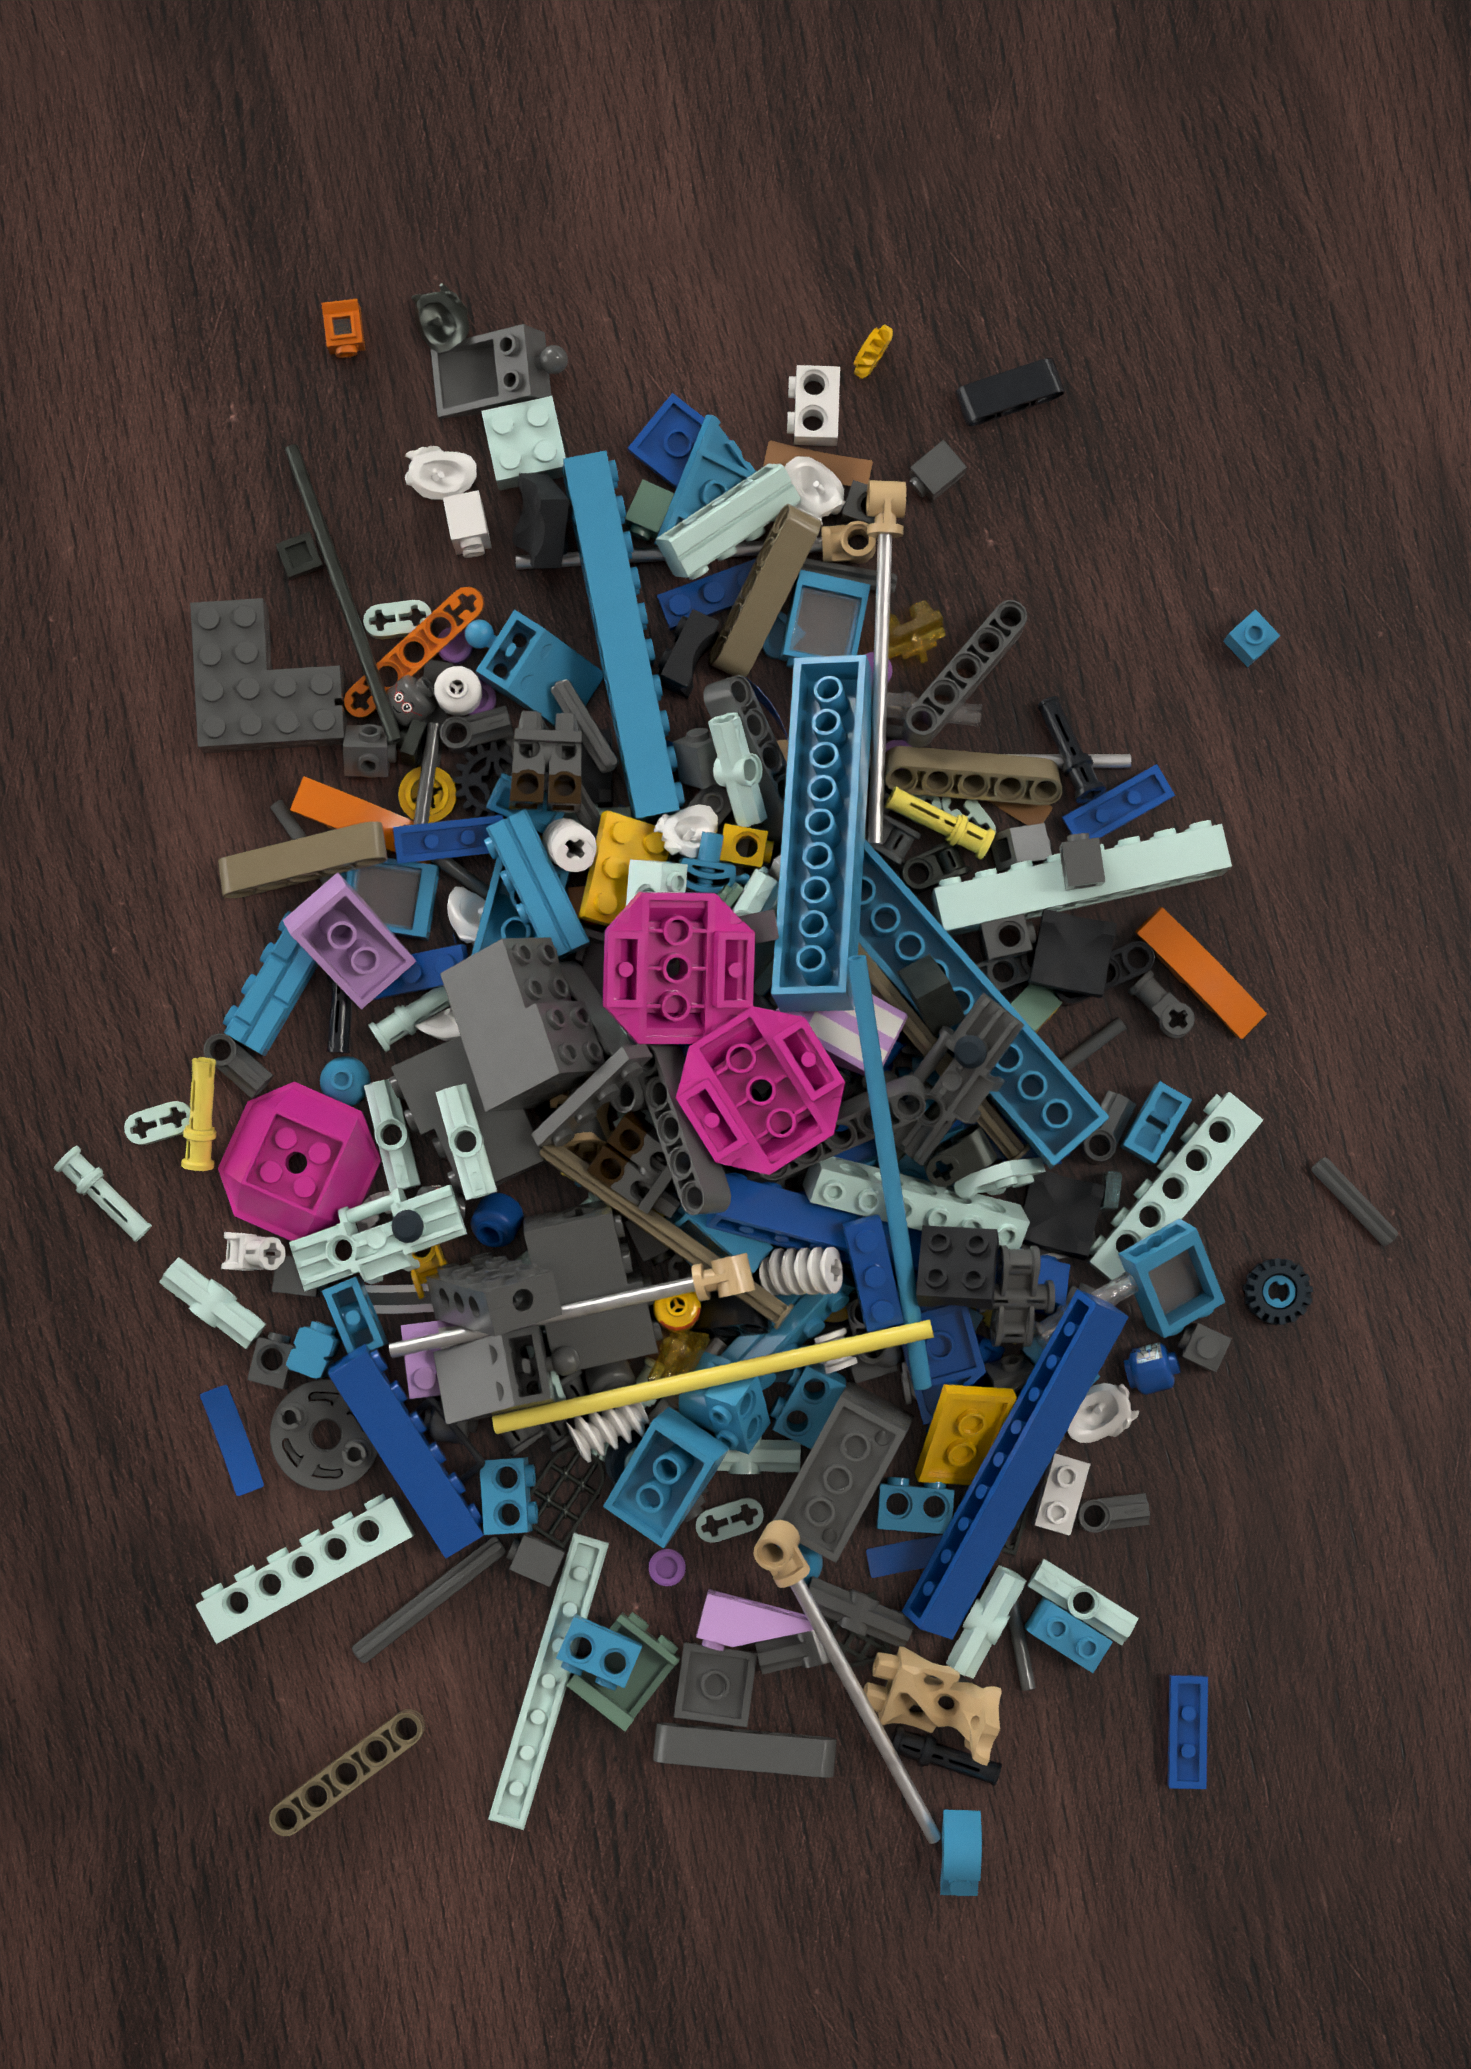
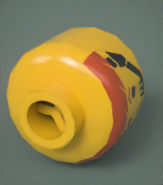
(677, 1321)

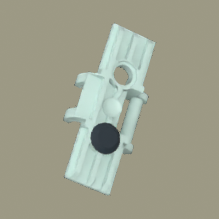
(382, 1249)

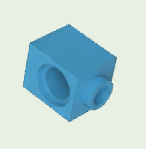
(1251, 638)

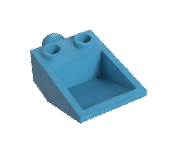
(531, 668)

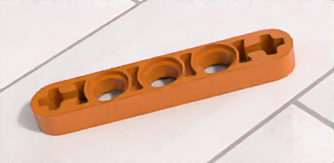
(422, 634)

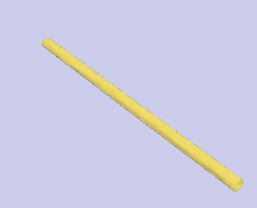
(713, 1376)

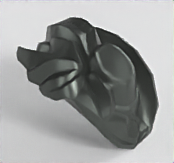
(441, 319)

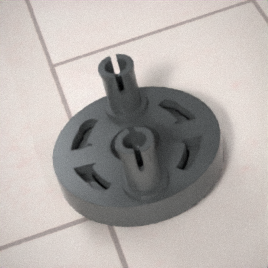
(297, 1419)

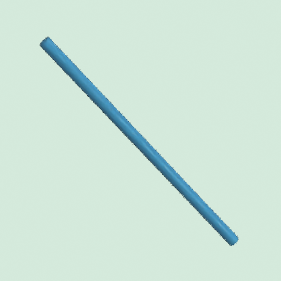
(888, 1163)

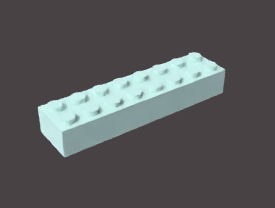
(1128, 871)

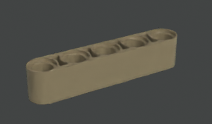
(764, 591)
(987, 784)
(302, 860)
(332, 1782)

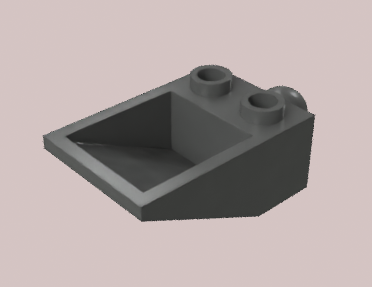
(495, 371)
(494, 1378)

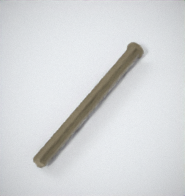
(923, 1040)
(659, 1228)

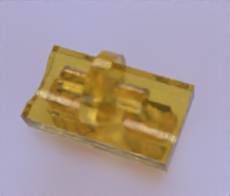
(916, 635)
(679, 1354)

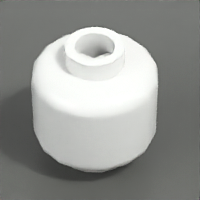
(457, 703)

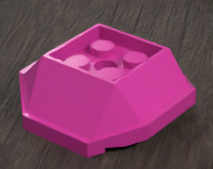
(713, 975)
(720, 1081)
(289, 1122)

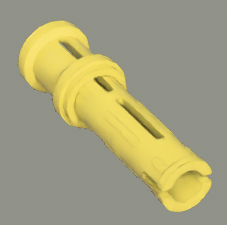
(956, 829)
(200, 1129)

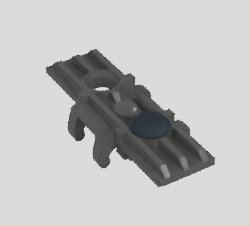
(967, 1080)

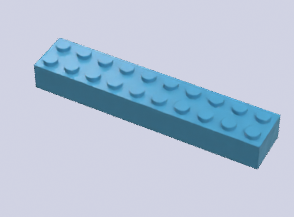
(620, 636)
(823, 833)
(1038, 1090)

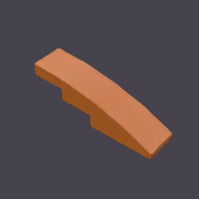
(341, 810)
(1200, 973)

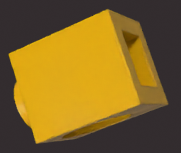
(733, 835)

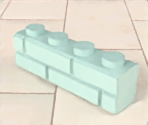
(727, 522)

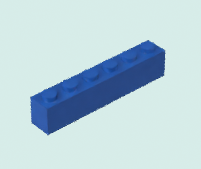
(405, 1449)

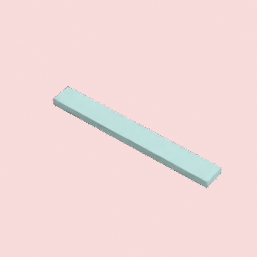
(547, 1684)

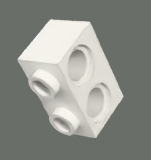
(823, 406)
(467, 524)
(1060, 1494)

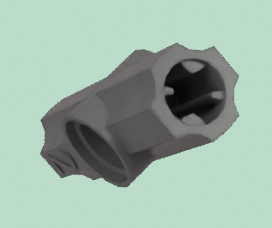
(861, 1613)

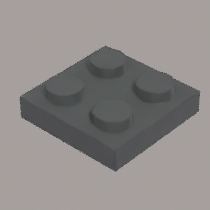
(715, 1685)

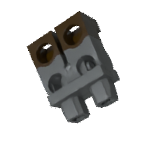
(550, 752)
(636, 1166)

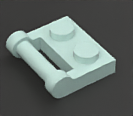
(998, 1177)

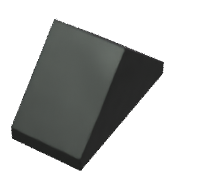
(932, 994)

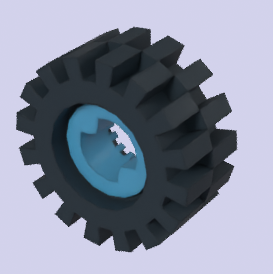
(1273, 1310)

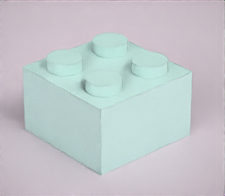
(524, 440)

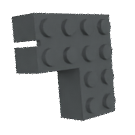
(244, 700)

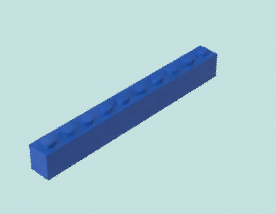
(792, 1221)
(1014, 1464)

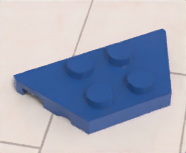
(951, 1354)

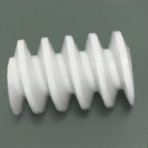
(581, 853)
(802, 1271)
(608, 1428)

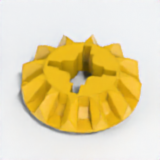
(872, 350)
(443, 800)

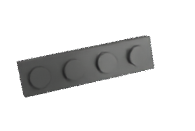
(590, 1096)

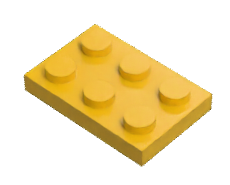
(617, 842)
(962, 1432)

